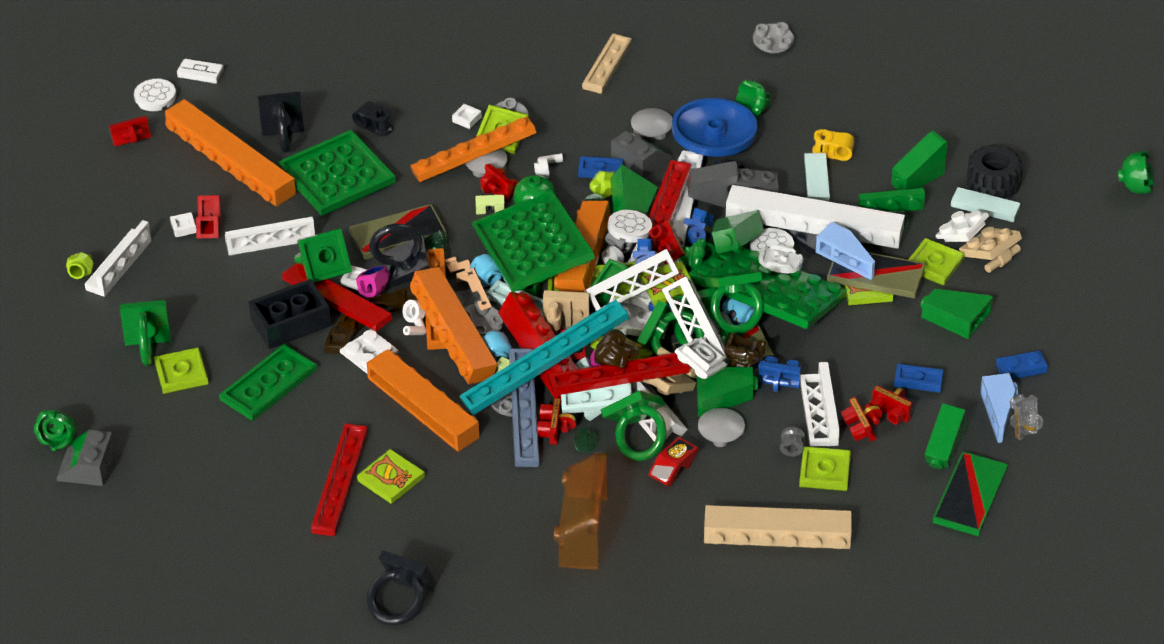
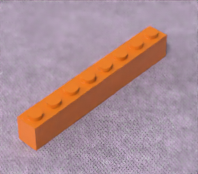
(230, 153)

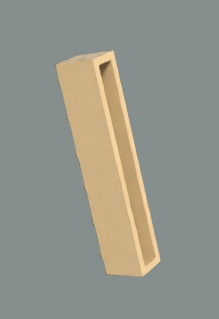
(777, 527)

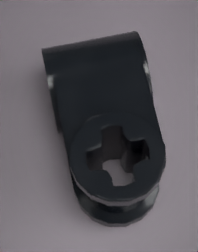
(373, 118)

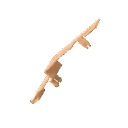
(472, 279)

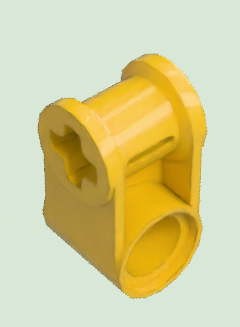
(835, 144)

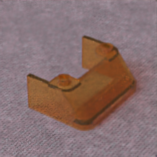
(581, 512)

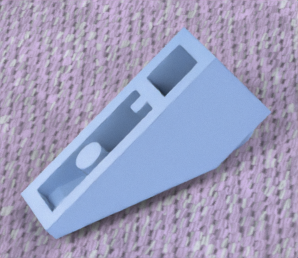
(844, 248)
(996, 395)

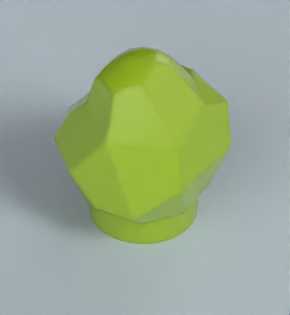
(601, 183)
(79, 265)

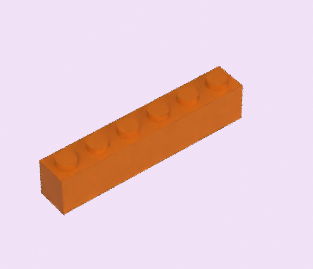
(592, 224)
(453, 325)
(423, 400)

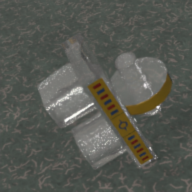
(1025, 416)

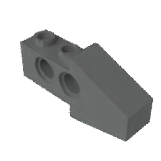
(715, 182)

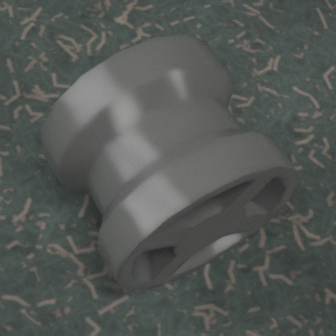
(792, 441)

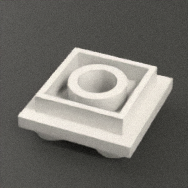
(962, 226)
(360, 349)
(701, 357)

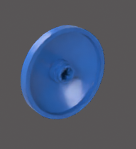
(714, 127)

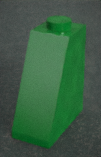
(921, 164)
(631, 191)
(736, 230)
(956, 310)
(726, 389)
(946, 436)

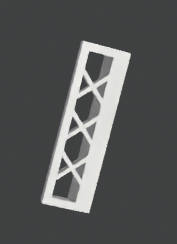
(268, 235)
(119, 260)
(629, 273)
(700, 314)
(828, 404)
(672, 422)

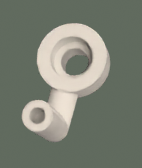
(541, 166)
(413, 313)

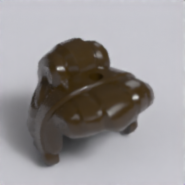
(614, 349)
(743, 351)

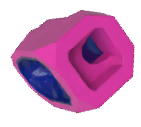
(372, 281)

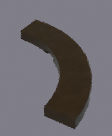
(348, 328)

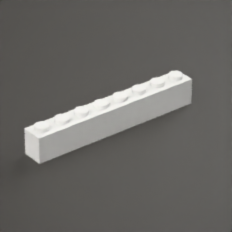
(815, 215)

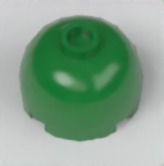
(1137, 173)
(531, 187)

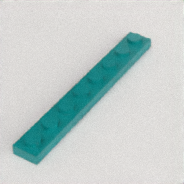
(544, 357)

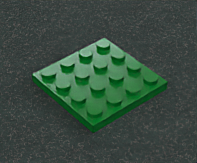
(337, 172)

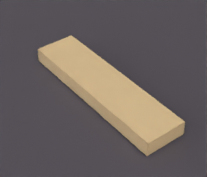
(607, 63)

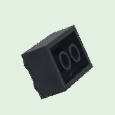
(289, 313)

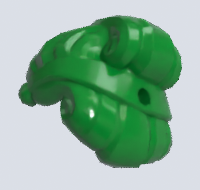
(753, 97)
(697, 254)
(58, 436)

